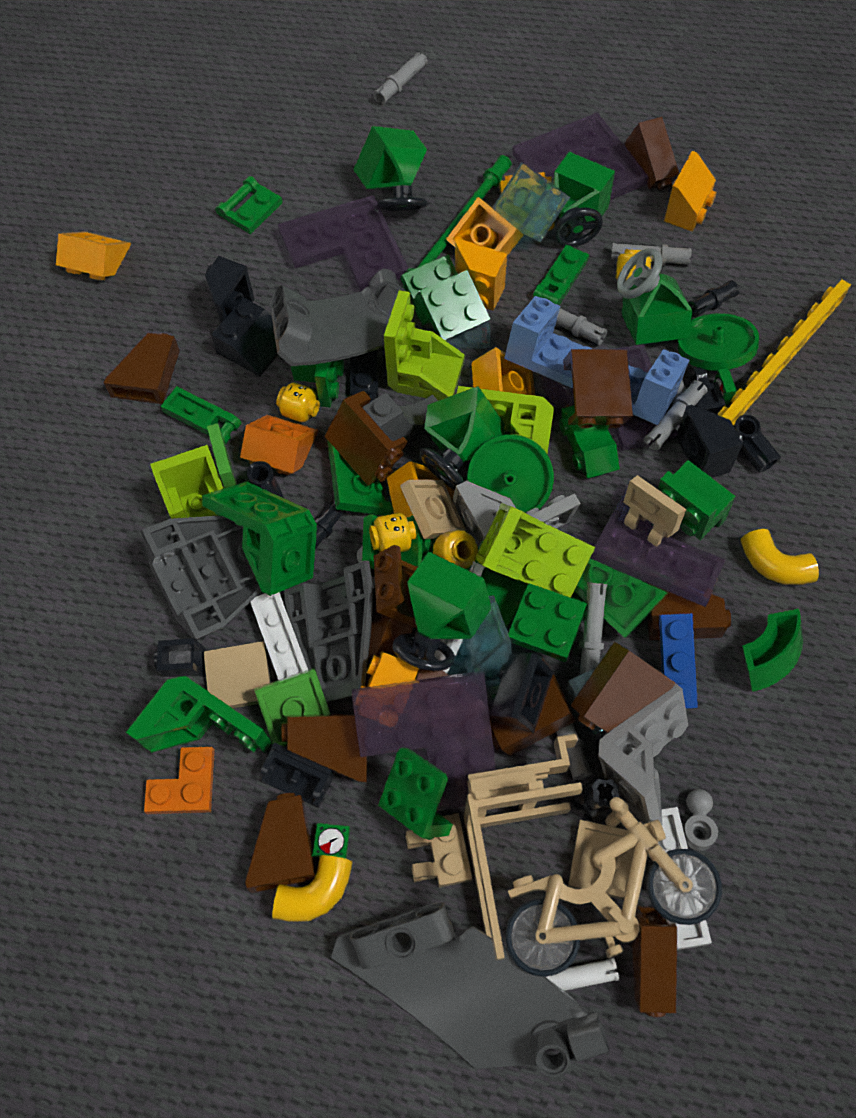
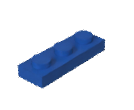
(679, 653)

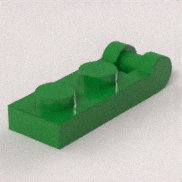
(562, 275)
(199, 413)

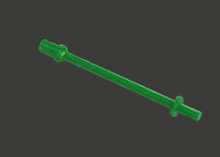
(491, 177)

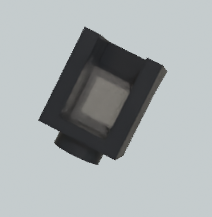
(180, 658)

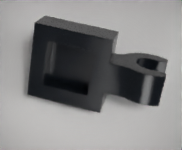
(713, 399)

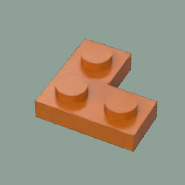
(190, 792)

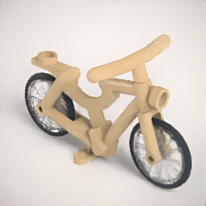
(679, 884)

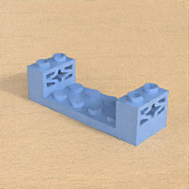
(542, 351)

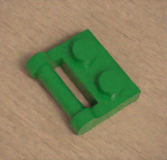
(254, 210)

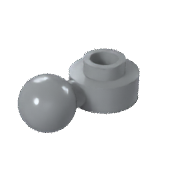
(700, 804)

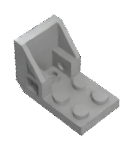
(479, 506)
(629, 752)

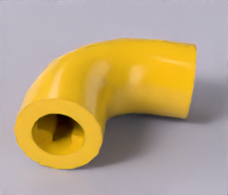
(774, 564)
(316, 898)

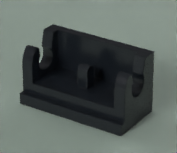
(296, 775)

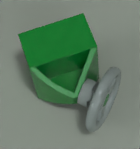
(652, 301)

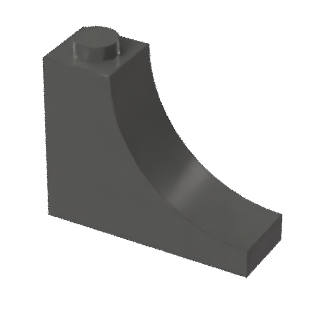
(399, 420)

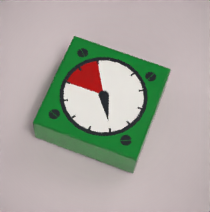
(726, 384)
(331, 840)

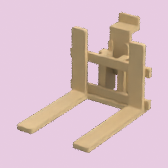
(505, 789)

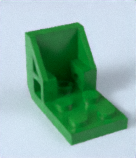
(276, 534)
(174, 714)

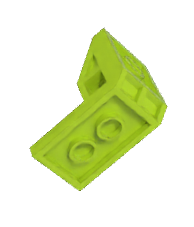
(418, 359)
(522, 414)
(184, 481)
(533, 551)

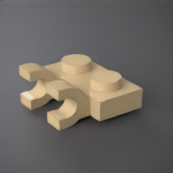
(652, 505)
(449, 856)

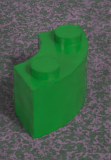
(592, 447)
(775, 651)

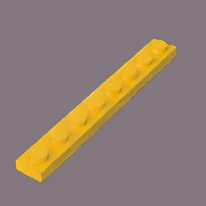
(786, 351)

